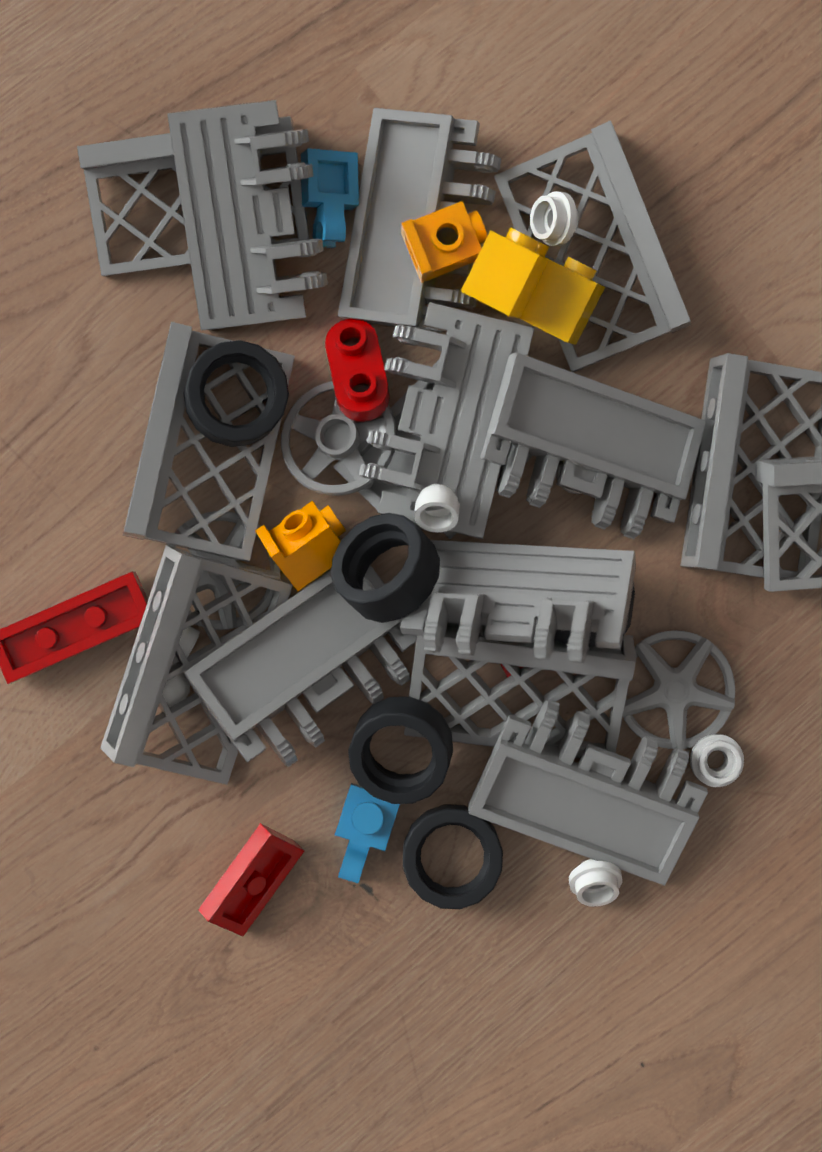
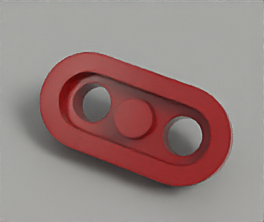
(356, 366)

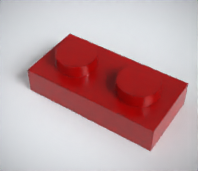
(251, 880)

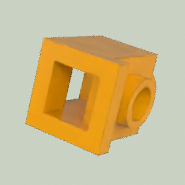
(431, 256)
(303, 543)

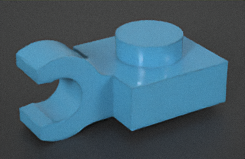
(330, 191)
(365, 824)

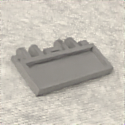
(405, 178)
(234, 217)
(452, 416)
(600, 436)
(526, 590)
(291, 655)
(589, 806)

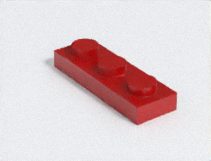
(72, 627)

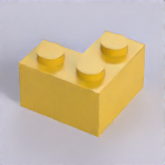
(526, 285)

